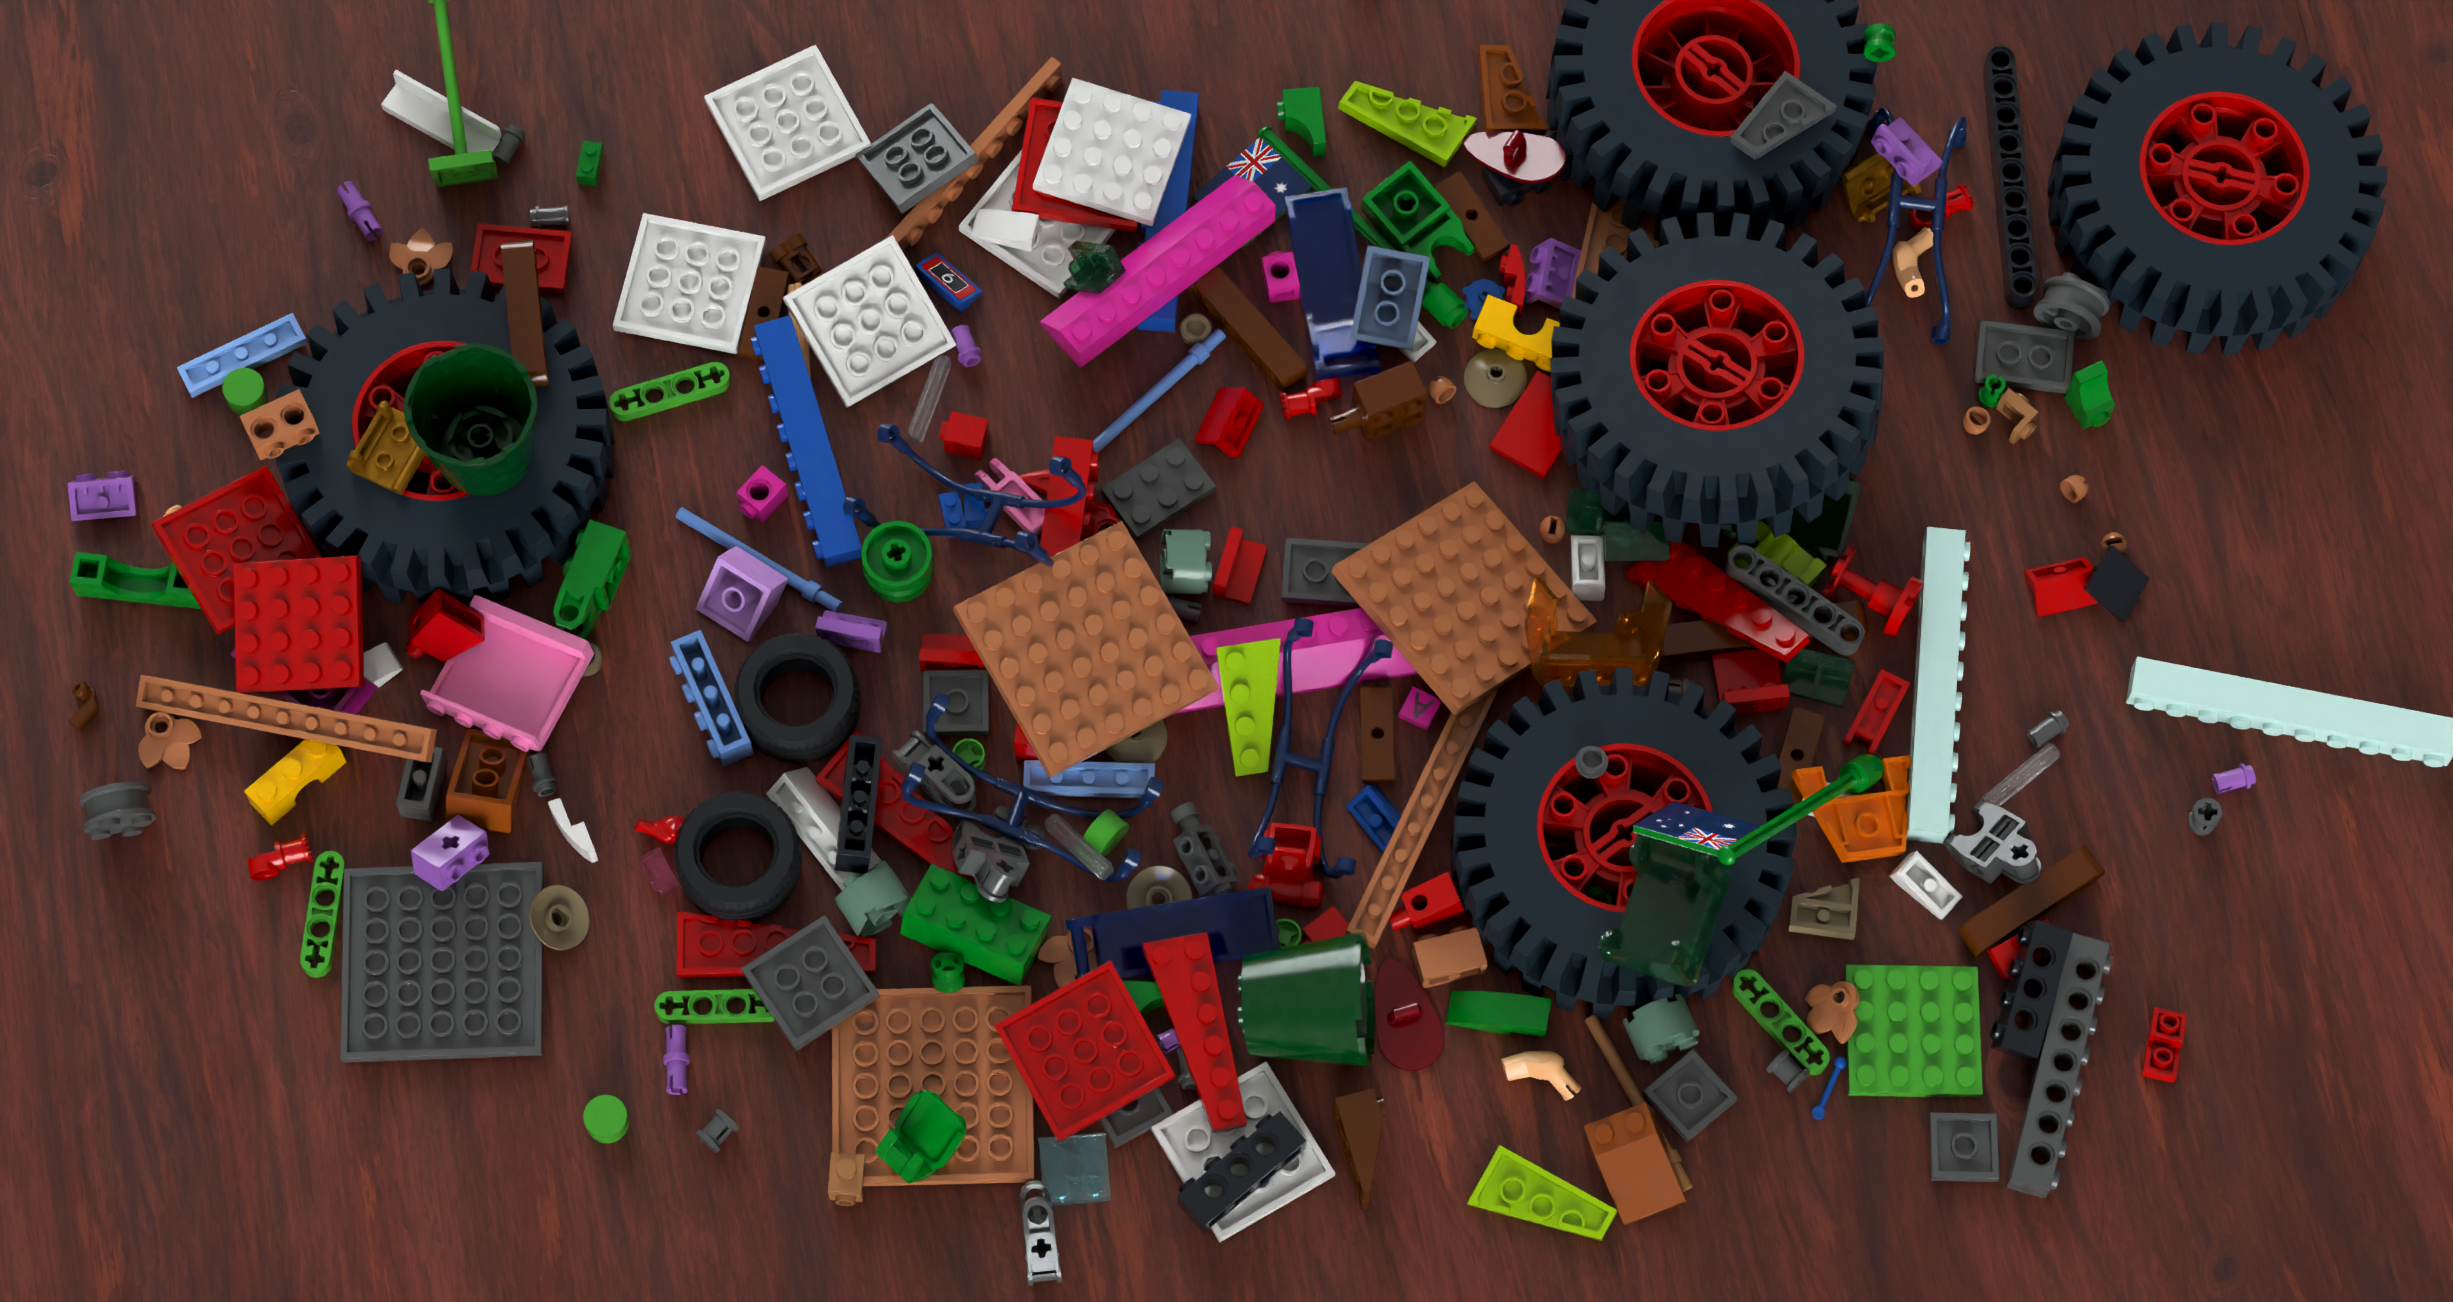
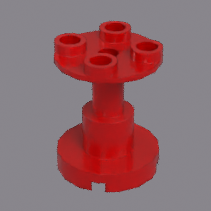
(1882, 597)

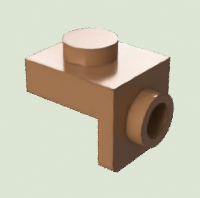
(2020, 412)
(846, 1178)

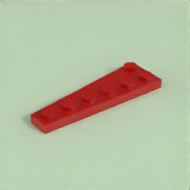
(1720, 599)
(910, 826)
(723, 947)
(1192, 999)

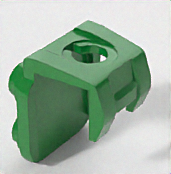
(923, 1137)

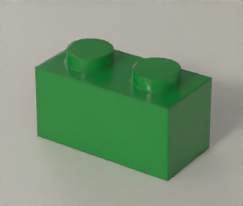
(589, 163)

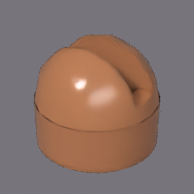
(1442, 389)
(1976, 420)
(2074, 488)
(1559, 532)
(2112, 537)

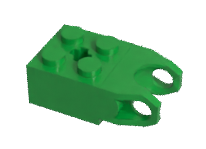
(1423, 227)
(592, 576)

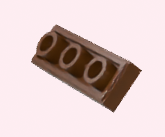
(1482, 231)
(766, 298)
(1377, 718)
(1801, 741)

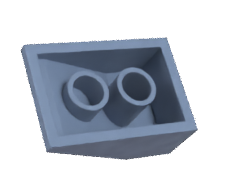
(1390, 298)

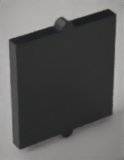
(2116, 583)

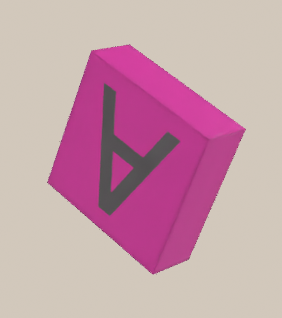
(1420, 708)

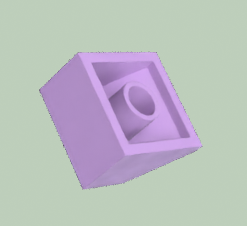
(741, 593)

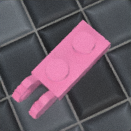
(1027, 518)

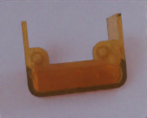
(1561, 654)

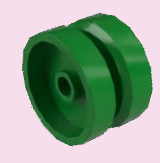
(897, 561)

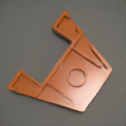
(1865, 823)

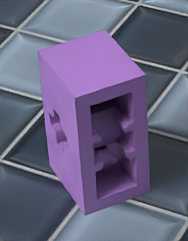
(450, 852)

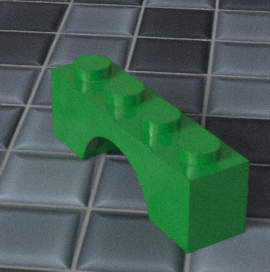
(108, 579)

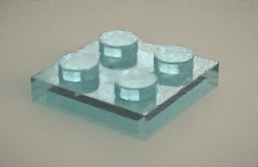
(1075, 1169)

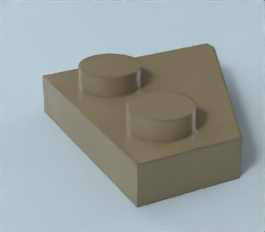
(1826, 911)

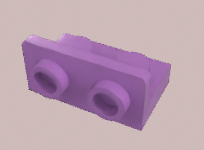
(1905, 151)
(1551, 272)
(102, 497)
(852, 631)

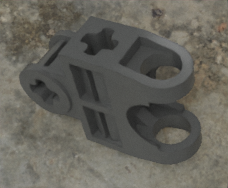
(942, 775)
(1998, 847)
(991, 860)
(1039, 1234)

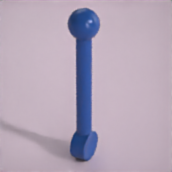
(1818, 1112)

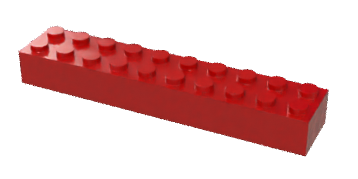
(1066, 524)

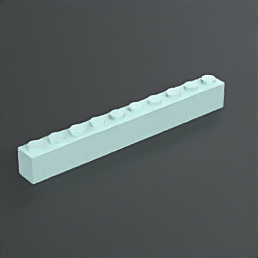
(1936, 685)
(2291, 711)

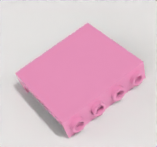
(513, 679)

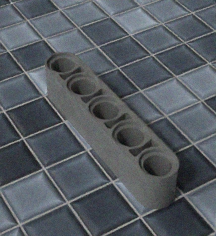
(1801, 614)

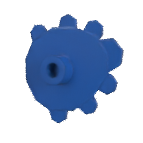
(1477, 294)

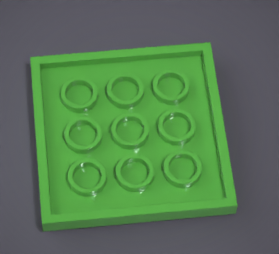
(1915, 1032)

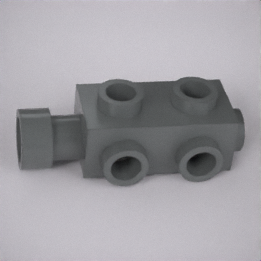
(1201, 860)

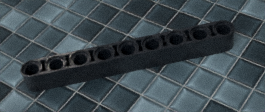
(2007, 189)

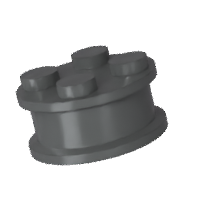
(2072, 306)
(117, 809)

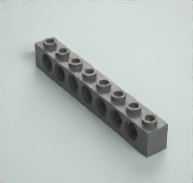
(2024, 1172)

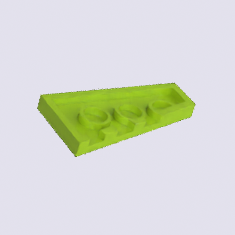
(1418, 127)
(1249, 692)
(1535, 1195)

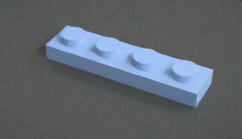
(245, 352)
(1091, 779)

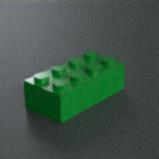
(987, 934)

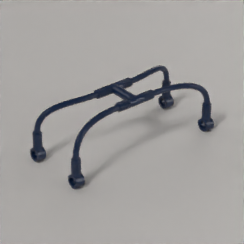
(1956, 138)
(1024, 541)
(1022, 796)
(1265, 845)

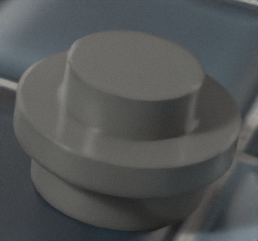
(1591, 762)

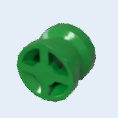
(1879, 42)
(947, 971)

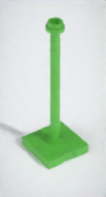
(462, 166)

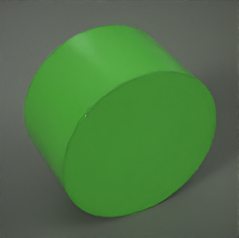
(244, 390)
(1106, 832)
(606, 1119)

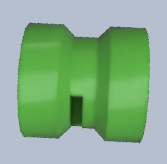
(970, 751)
(1288, 931)

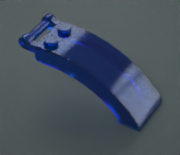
(1329, 280)
(1234, 923)

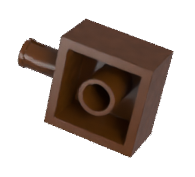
(1384, 403)

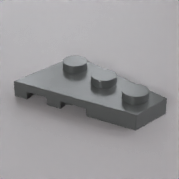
(1780, 116)

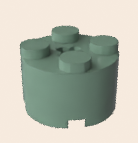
(1184, 561)
(872, 899)
(1661, 1029)

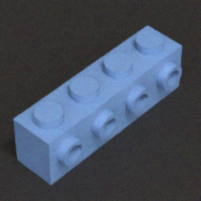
(712, 699)

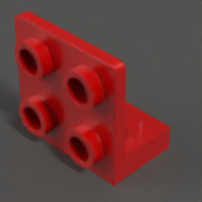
(1750, 681)

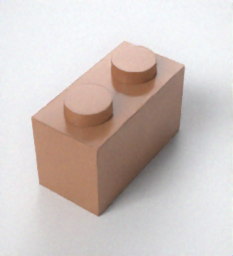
(1449, 956)

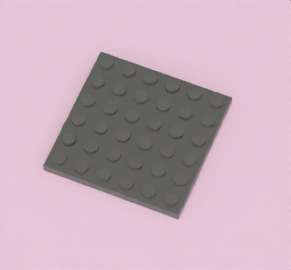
(441, 968)

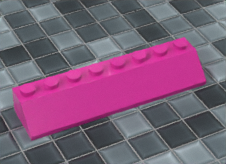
(1162, 269)
(1317, 662)

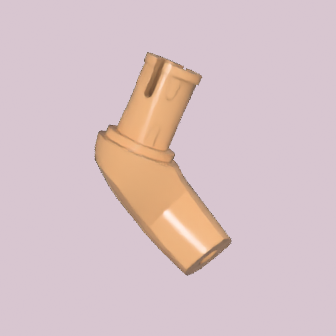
(1906, 261)
(1541, 1065)

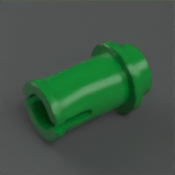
(1994, 387)

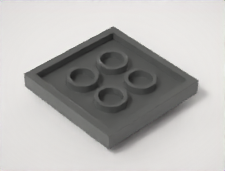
(917, 157)
(810, 983)

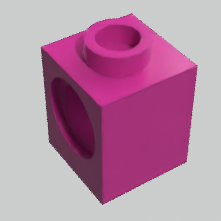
(1280, 288)
(765, 482)

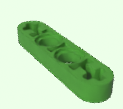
(668, 386)
(327, 914)
(719, 1010)
(1784, 1019)

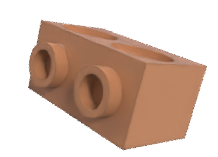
(276, 418)

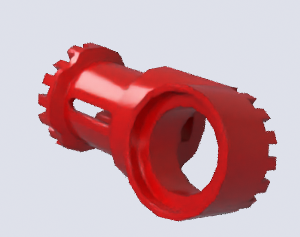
(1955, 201)
(1305, 401)
(286, 853)

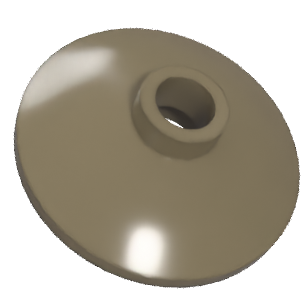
(1493, 391)
(1141, 749)
(1153, 880)
(570, 915)

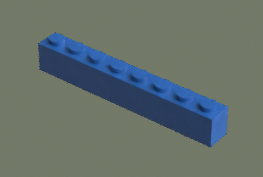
(1175, 198)
(808, 441)

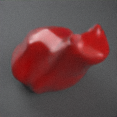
(663, 830)

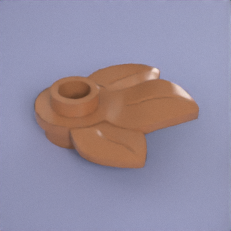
(421, 254)
(170, 745)
(1060, 951)
(1829, 1013)

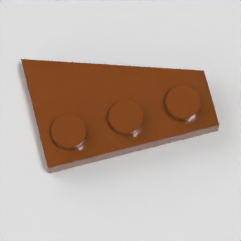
(1504, 94)

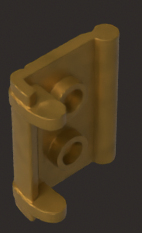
(1868, 187)
(386, 451)

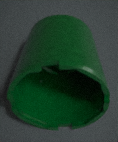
(470, 400)
(1310, 1002)

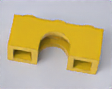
(1497, 330)
(276, 789)

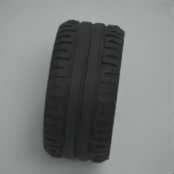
(792, 654)
(733, 812)

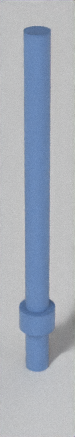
(1197, 355)
(810, 590)

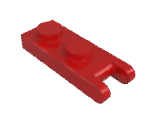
(1878, 710)

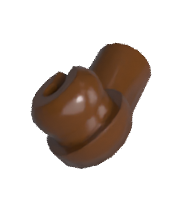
(87, 705)

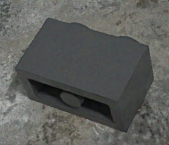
(422, 786)

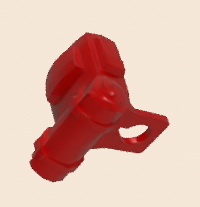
(1291, 866)

